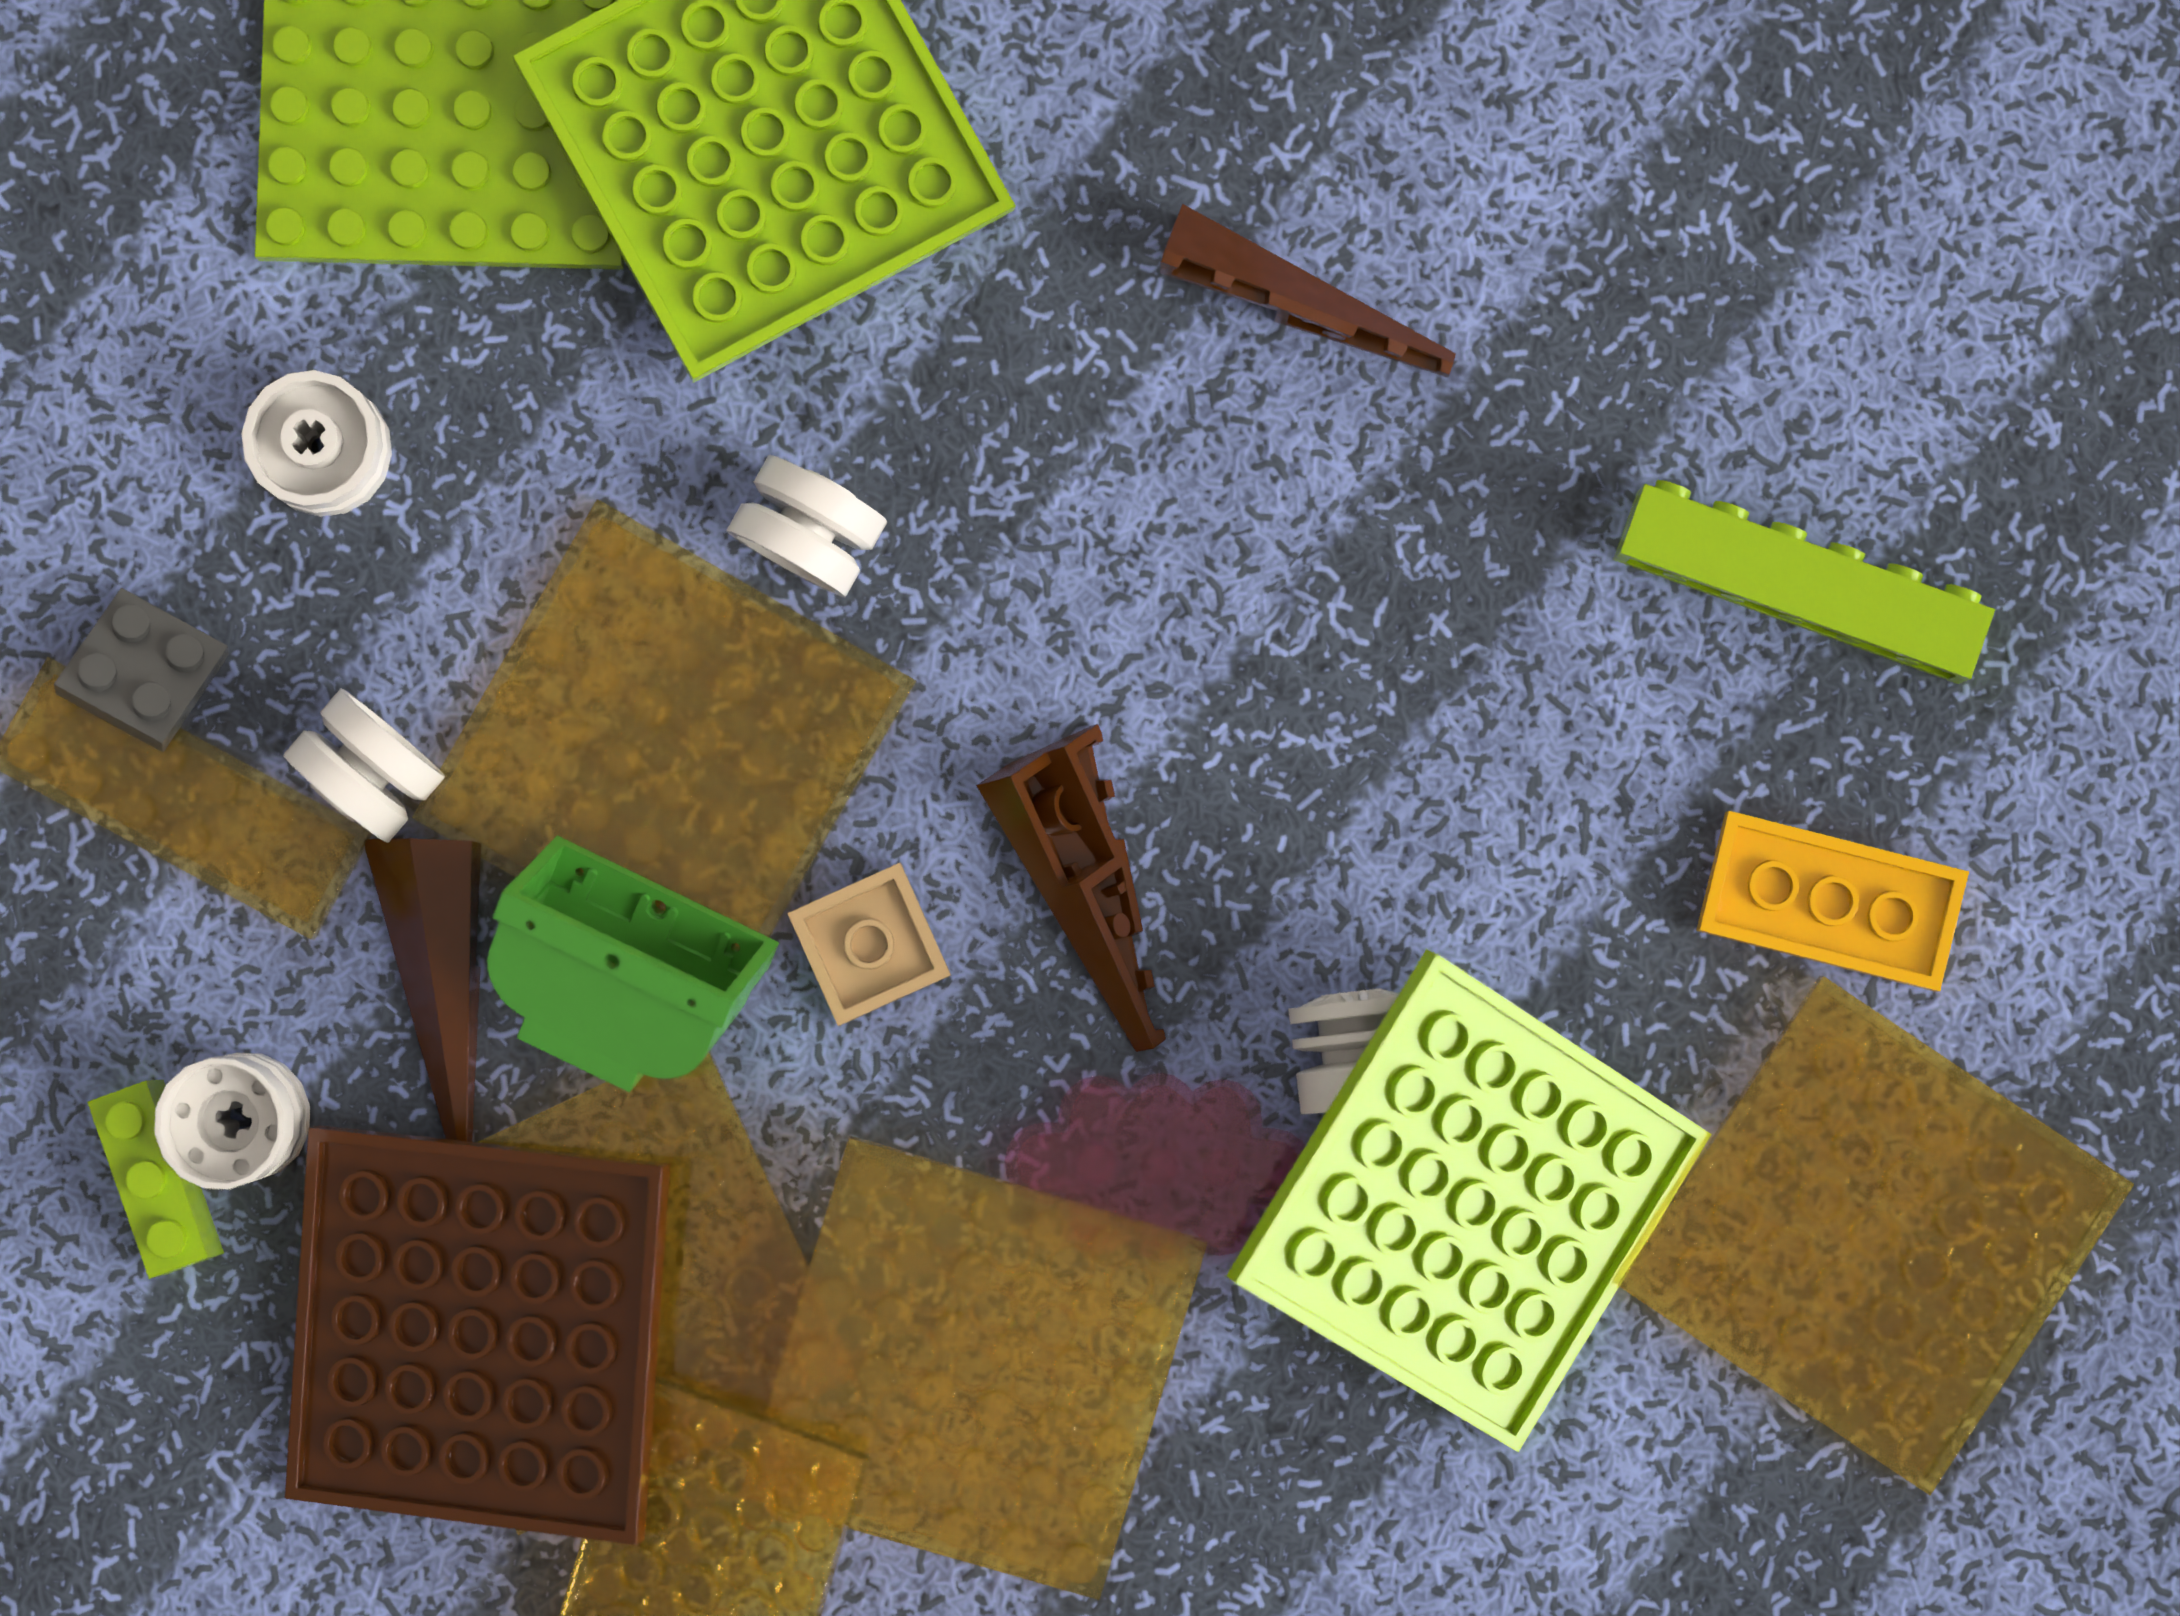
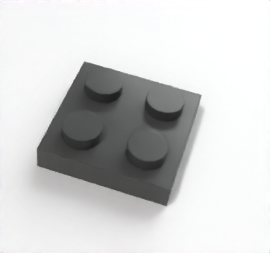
(141, 669)

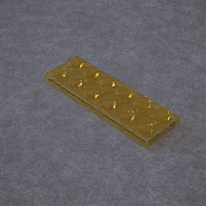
(187, 806)

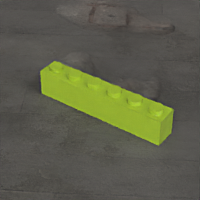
(1804, 582)

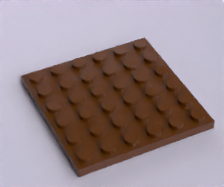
(477, 1333)

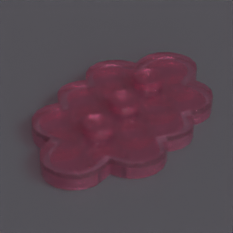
(1160, 1155)

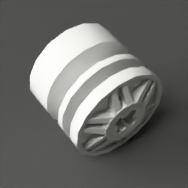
(1345, 1029)
(207, 1144)

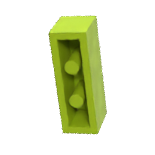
(161, 1207)

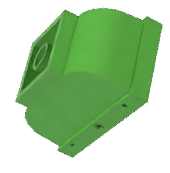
(612, 974)

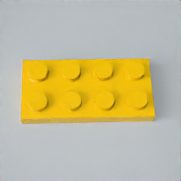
(1832, 901)

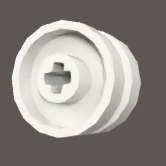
(288, 421)
(810, 519)
(358, 772)

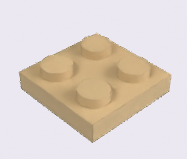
(869, 944)

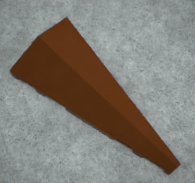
(1232, 265)
(1061, 832)
(432, 922)

